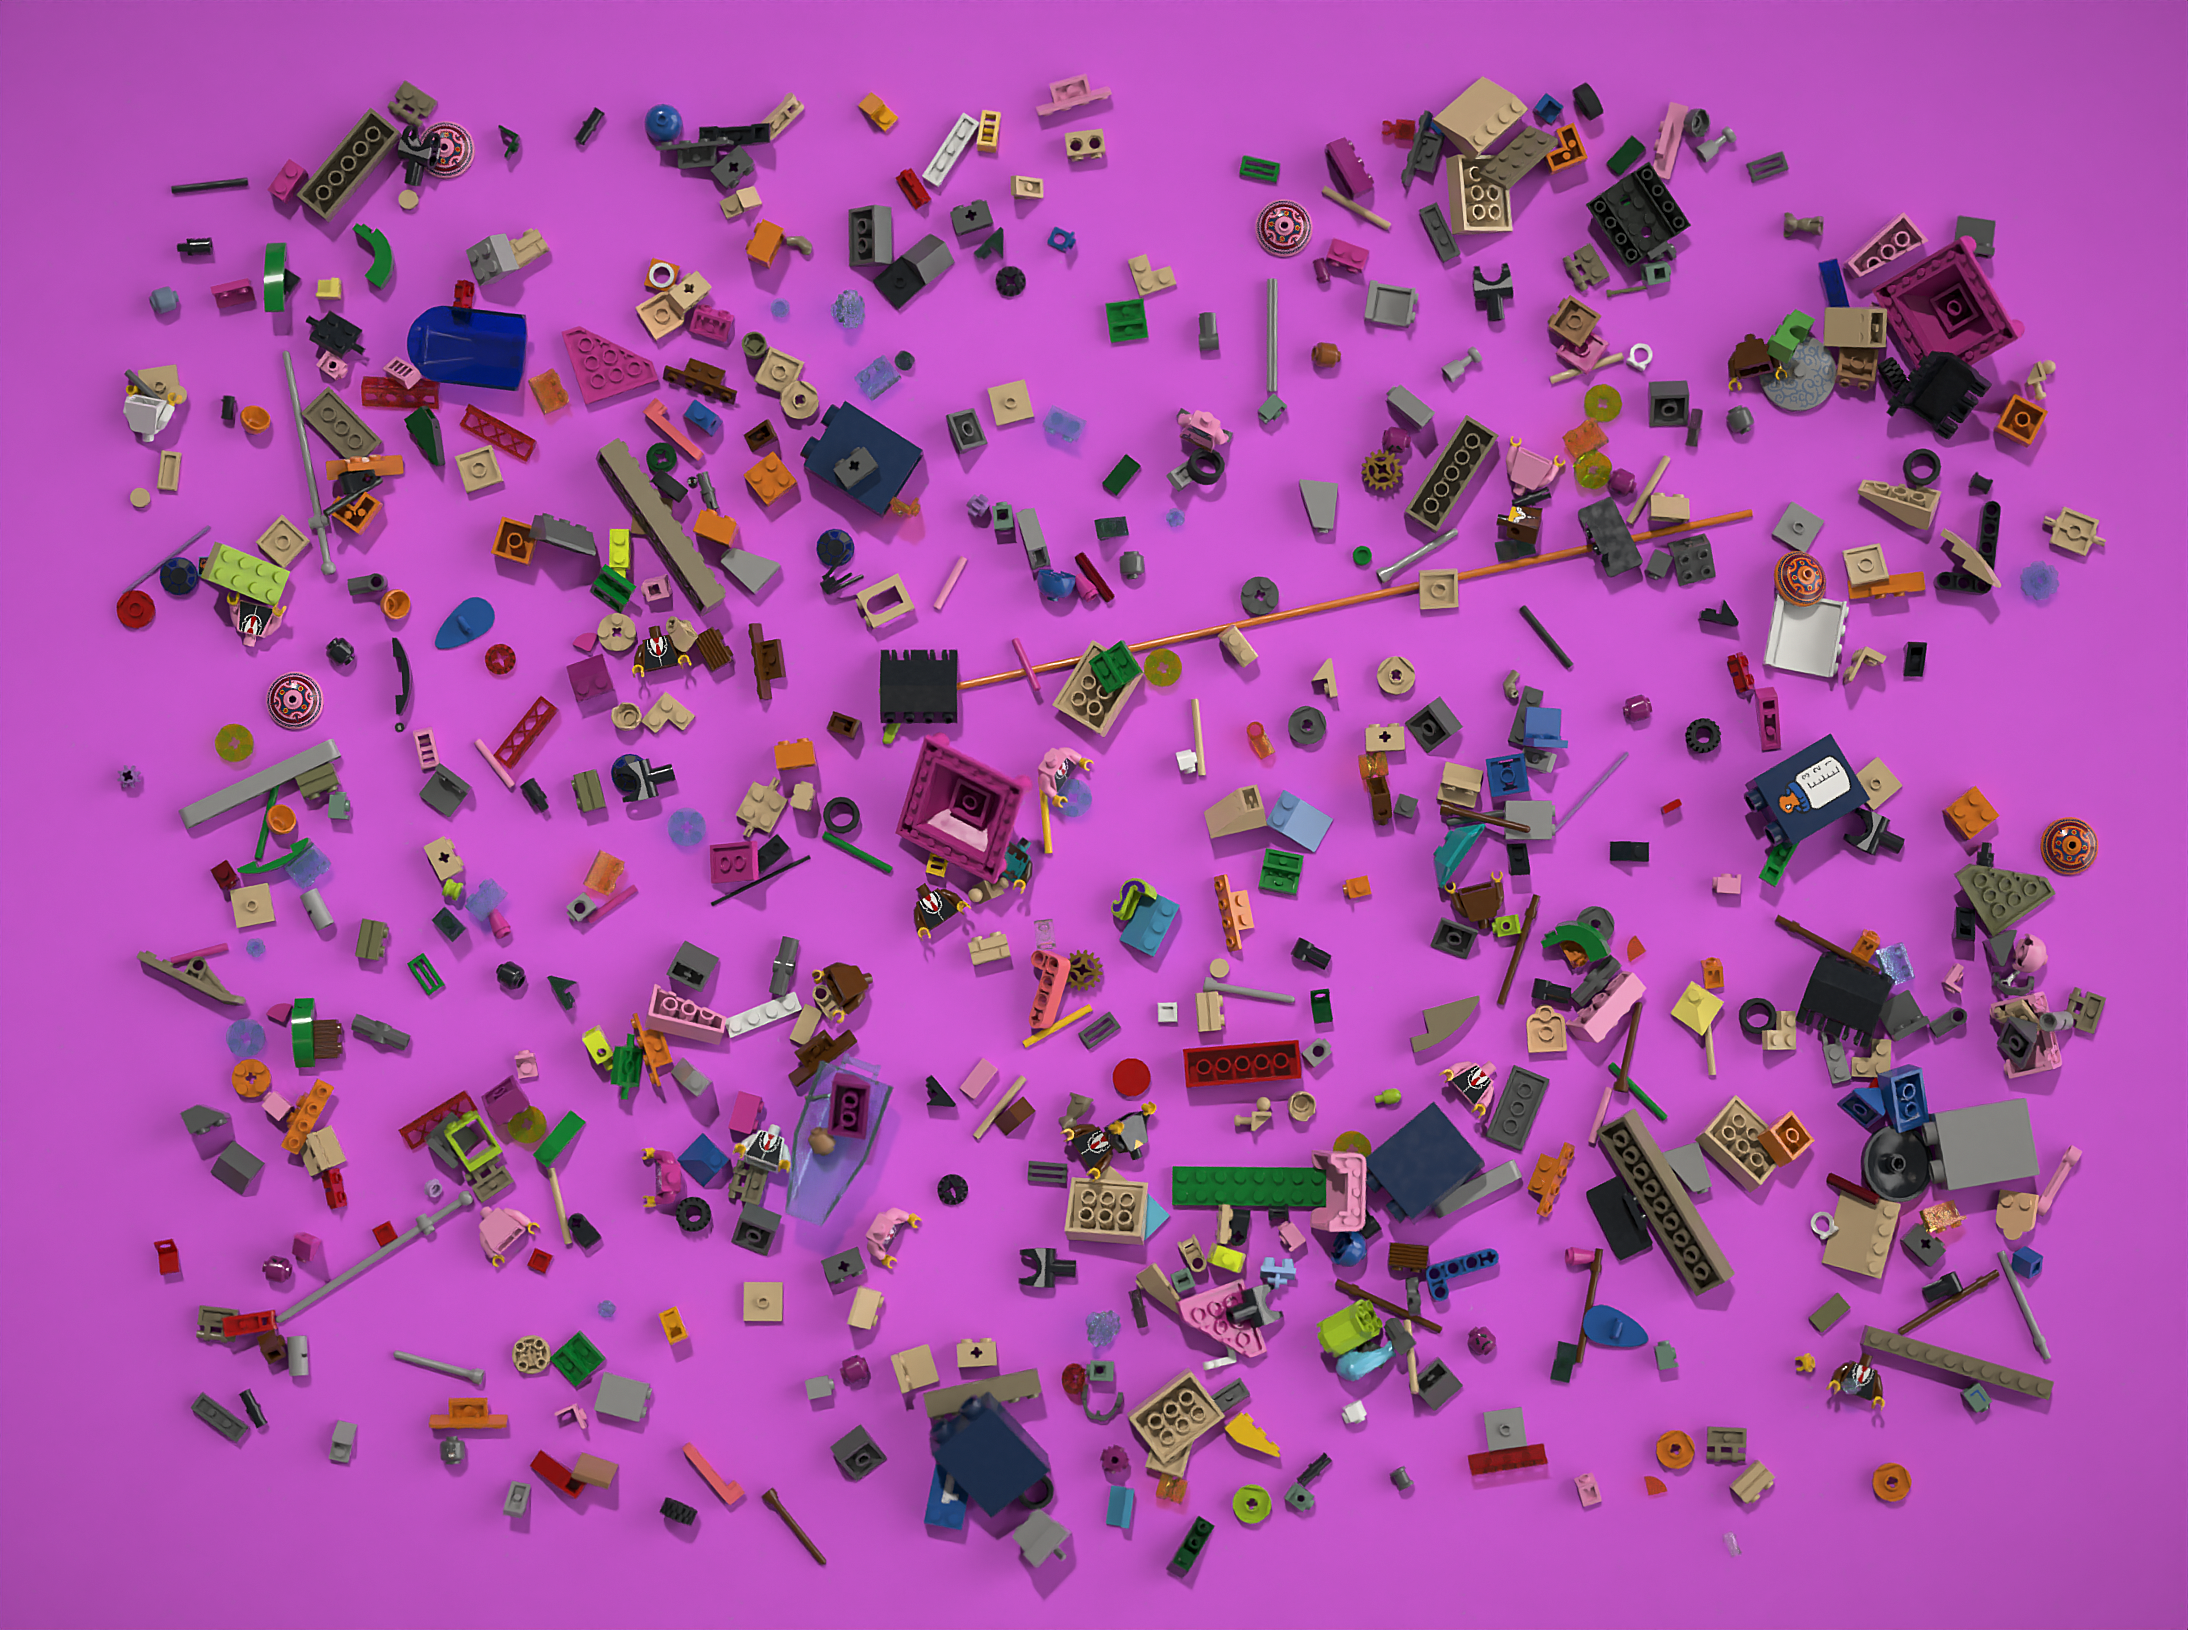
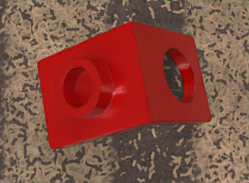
(167, 1257)

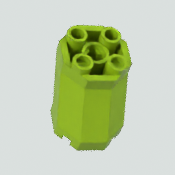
(1349, 1327)

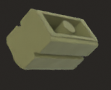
(318, 780)
(589, 791)
(371, 939)

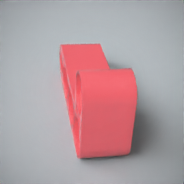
(1050, 987)

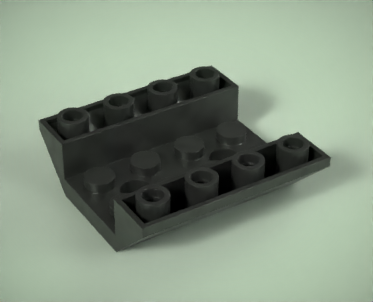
(1649, 207)

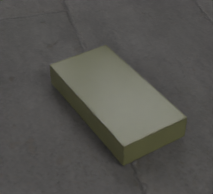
(1829, 1312)

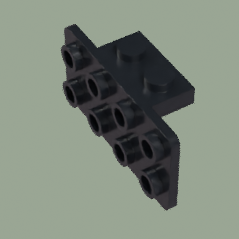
(1609, 537)
(1620, 1217)

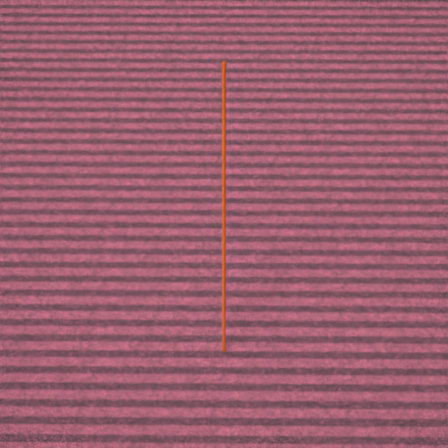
(1357, 598)

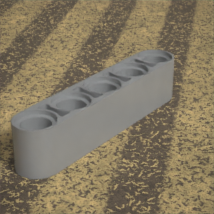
(1479, 1187)

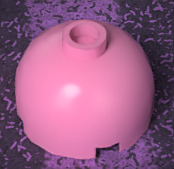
(2030, 954)

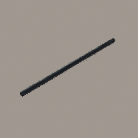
(760, 880)

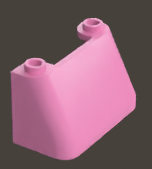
(2046, 1049)
(1343, 1191)

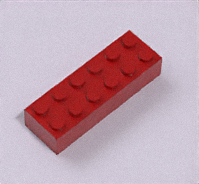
(1242, 1063)

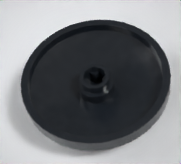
(1896, 1164)

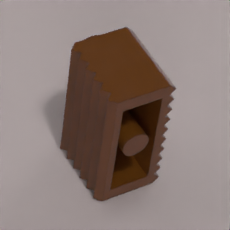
(713, 650)
(327, 1039)
(1407, 1256)

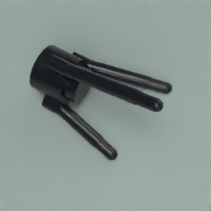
(831, 584)

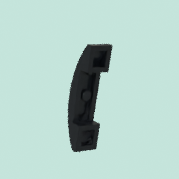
(741, 135)
(403, 700)

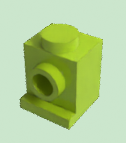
(1514, 925)

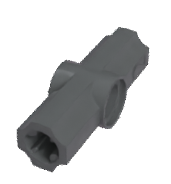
(784, 966)
(1595, 980)
(380, 1032)

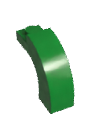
(383, 264)
(1582, 933)
(303, 1032)

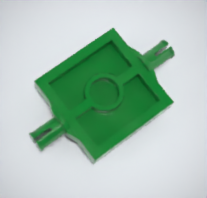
(626, 1066)

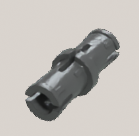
(707, 490)

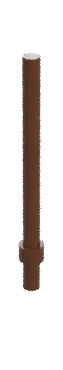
(1530, 913)
(1793, 927)
(1595, 1268)
(1980, 1282)
(1354, 1290)

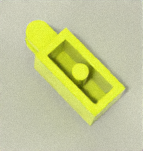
(620, 550)

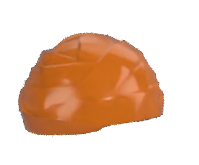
(254, 419)
(395, 604)
(280, 819)

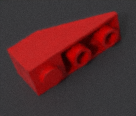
(557, 1474)

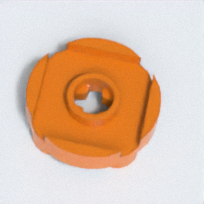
(242, 1071)
(1665, 1443)
(1901, 1487)

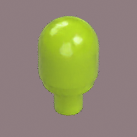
(1388, 1096)

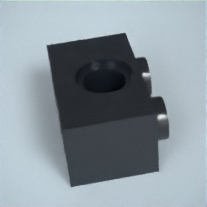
(771, 853)

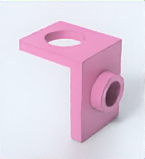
(580, 1414)

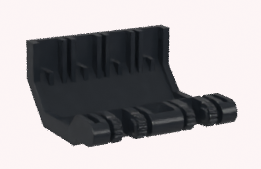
(1941, 391)
(918, 687)
(1846, 997)

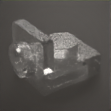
(1044, 934)

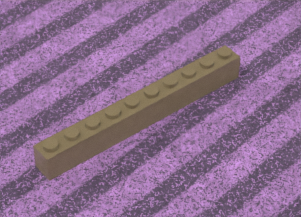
(1956, 1362)

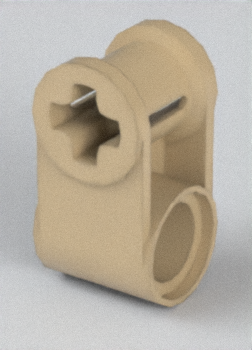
(681, 633)
(827, 1002)
(1192, 1252)

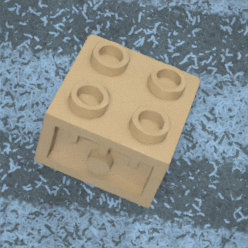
(1870, 658)
(914, 1368)

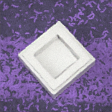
(1167, 1012)

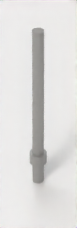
(2038, 1339)

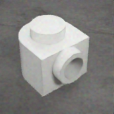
(1186, 761)
(1354, 1412)

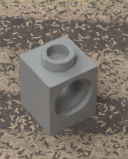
(589, 907)
(1308, 1052)
(819, 1387)

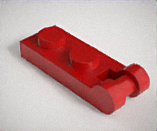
(248, 1323)

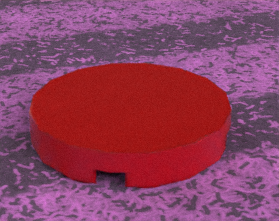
(135, 609)
(1131, 1077)

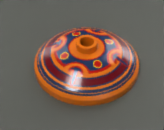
(1793, 583)
(2056, 848)

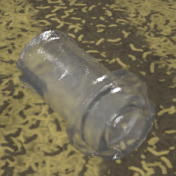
(1731, 1543)

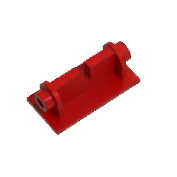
(913, 188)
(465, 291)
(1740, 665)
(333, 1180)

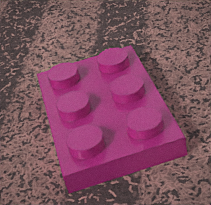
(734, 862)

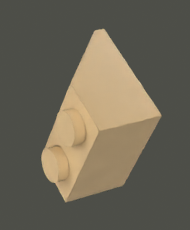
(1668, 508)
(865, 1307)

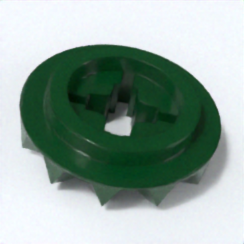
(660, 448)

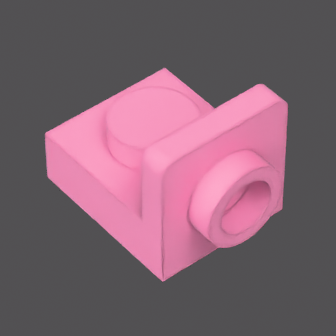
(1953, 975)
(526, 1064)
(1588, 1489)

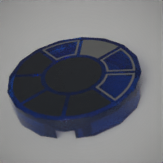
(832, 546)
(179, 576)
(625, 782)

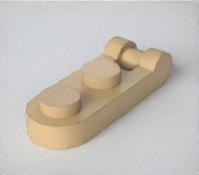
(781, 117)

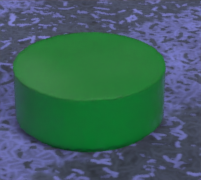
(1362, 555)

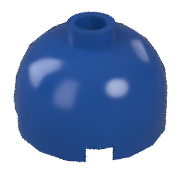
(663, 123)
(1055, 584)
(1349, 1248)

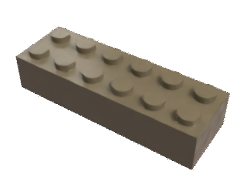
(349, 165)
(1450, 474)
(1002, 1387)

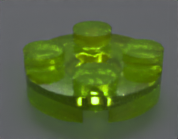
(1613, 403)
(1583, 465)
(1168, 658)
(228, 752)
(537, 1129)
(1353, 1137)

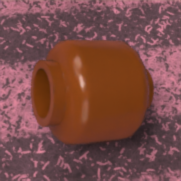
(1325, 354)

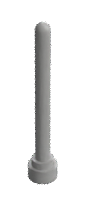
(1385, 573)
(1212, 985)
(475, 1376)

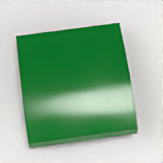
(1126, 320)
(612, 589)
(1115, 667)
(1280, 871)
(577, 1358)

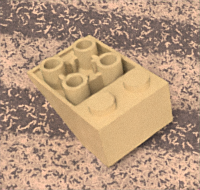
(1855, 326)
(1236, 812)

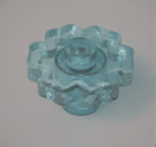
(849, 309)
(2033, 587)
(1102, 1327)

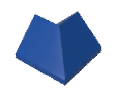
(1864, 1105)

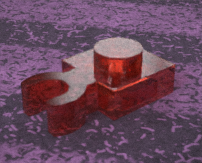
(1402, 129)

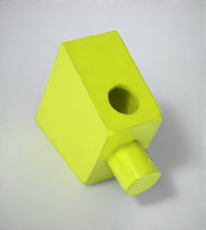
(596, 1039)
(1226, 1257)

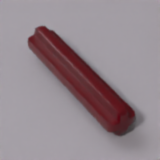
(1094, 576)
(1852, 1188)

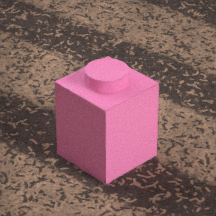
(276, 1105)

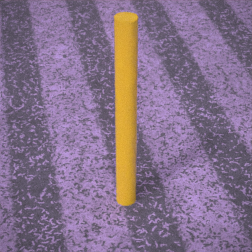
(1045, 821)
(1058, 1025)

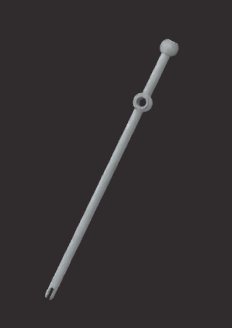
(318, 520)
(424, 1225)

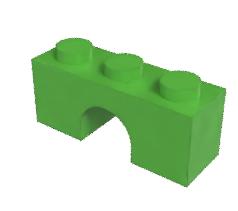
(1787, 336)

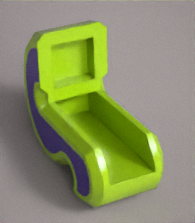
(1129, 897)

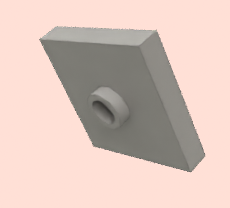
(1797, 527)
(1505, 1428)

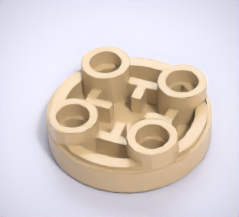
(531, 1354)

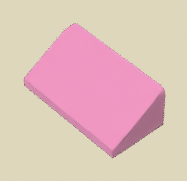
(978, 1078)

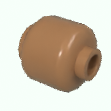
(820, 1141)

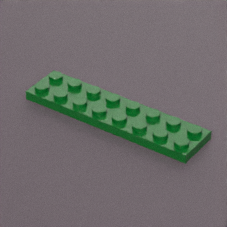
(1248, 1186)

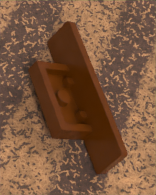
(701, 378)
(767, 660)
(819, 1049)

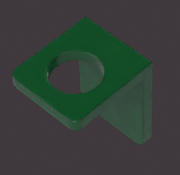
(513, 147)
(1321, 1006)

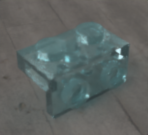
(877, 377)
(1064, 424)
(308, 866)
(485, 899)
(1895, 962)

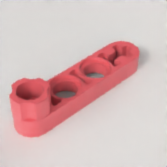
(654, 412)
(729, 1492)

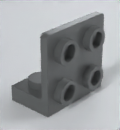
(1981, 231)
(1692, 559)
(445, 790)
(1902, 1016)
(441, 1145)

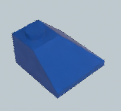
(703, 1159)

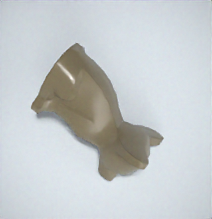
(1812, 225)
(1077, 1107)

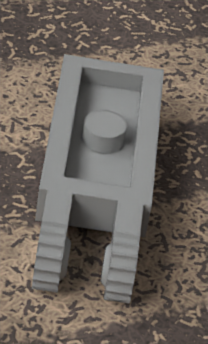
(1835, 1059)

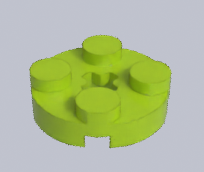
(1245, 1494)

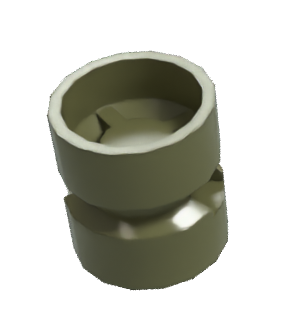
(754, 345)

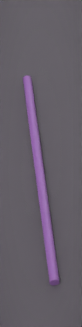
(166, 559)
(1591, 791)

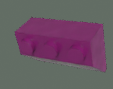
(1349, 167)
(849, 1106)

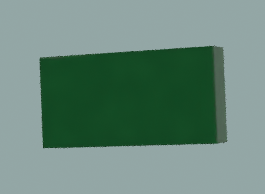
(1625, 155)
(1121, 474)

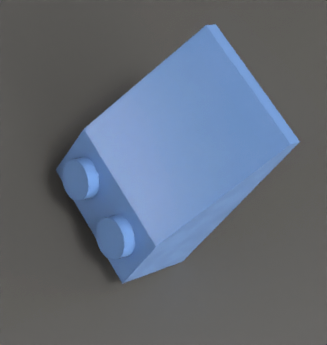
(1298, 821)

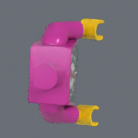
(667, 1177)

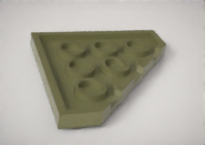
(2002, 894)

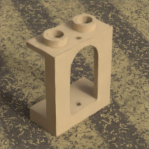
(877, 620)

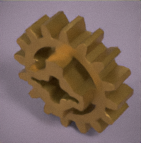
(1374, 464)
(1080, 980)

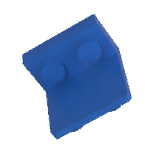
(1543, 728)

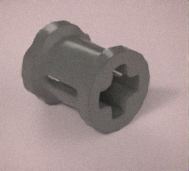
(1401, 1478)

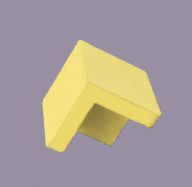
(329, 289)

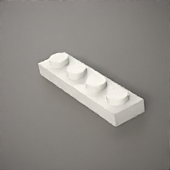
(950, 150)
(763, 1014)

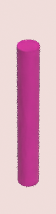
(1026, 664)
(611, 904)
(203, 952)

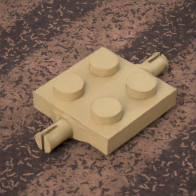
(2074, 531)
(761, 807)

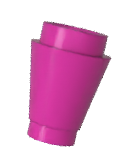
(1086, 589)
(498, 924)
(1578, 1256)

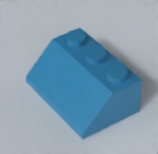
(1149, 923)

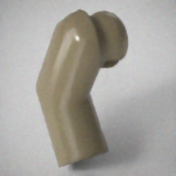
(800, 241)
(1509, 684)

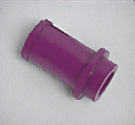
(1321, 270)

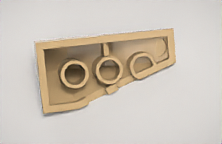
(1910, 505)
(1158, 1286)

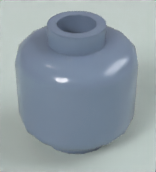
(163, 300)

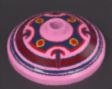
(459, 152)
(1279, 240)
(306, 707)

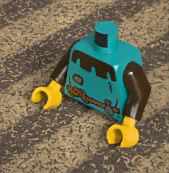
(1018, 864)

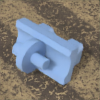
(1277, 1275)

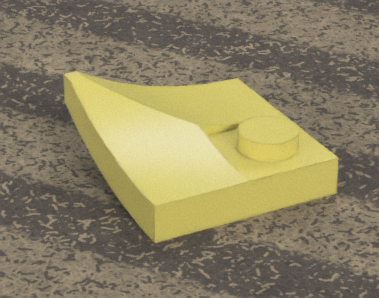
(1697, 1007)

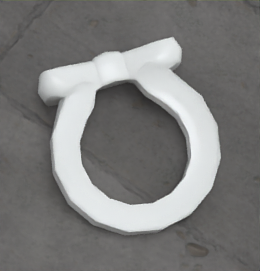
(1631, 360)
(1832, 1228)

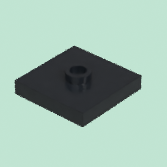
(899, 283)

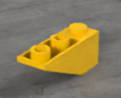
(1247, 1434)

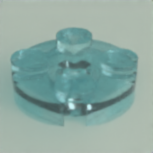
(1084, 798)
(695, 820)
(239, 1028)

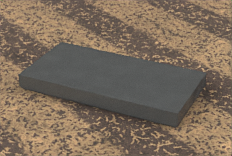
(1517, 1107)

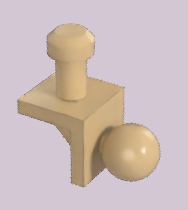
(2038, 375)
(985, 890)
(1256, 1118)

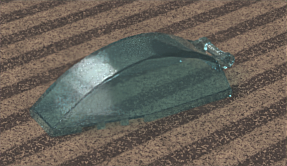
(819, 1180)

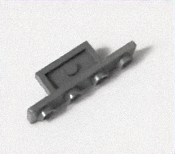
(1424, 151)
(695, 154)

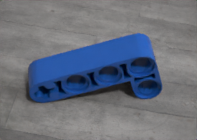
(1462, 1269)

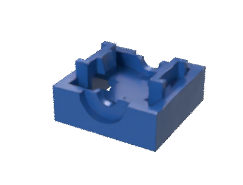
(1500, 776)

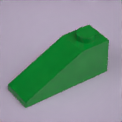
(559, 1139)

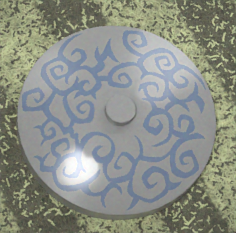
(1808, 378)

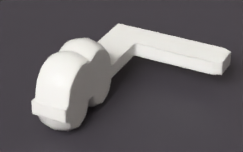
(1222, 1361)

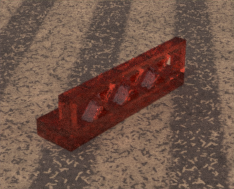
(387, 385)
(497, 424)
(530, 737)
(429, 1116)
(1507, 1459)

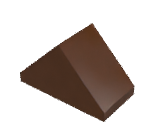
(761, 435)
(844, 725)
(1014, 1116)

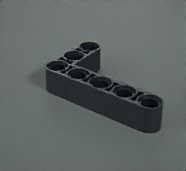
(1982, 537)

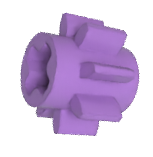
(978, 505)
(128, 781)

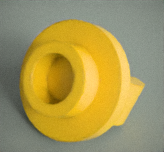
(1808, 1362)

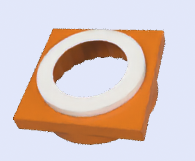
(673, 269)

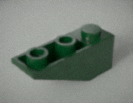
(427, 431)
(1190, 1547)

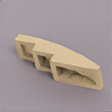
(1974, 561)

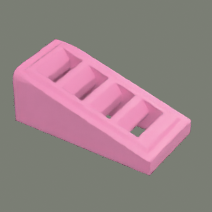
(407, 381)
(416, 733)

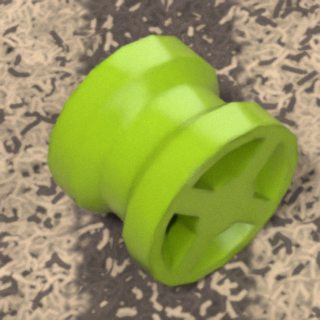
(452, 889)

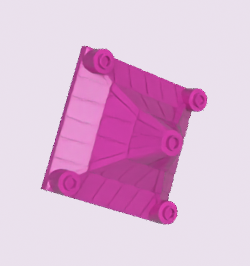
(1948, 306)
(961, 808)

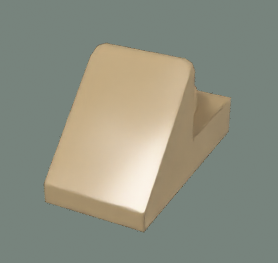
(1026, 187)
(740, 202)
(1327, 673)

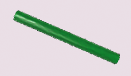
(264, 829)
(857, 852)
(1644, 1097)

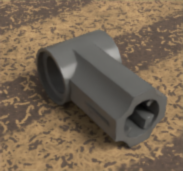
(1208, 336)
(365, 584)
(1946, 1022)
(1401, 1338)

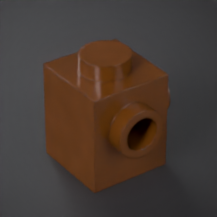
(272, 1346)

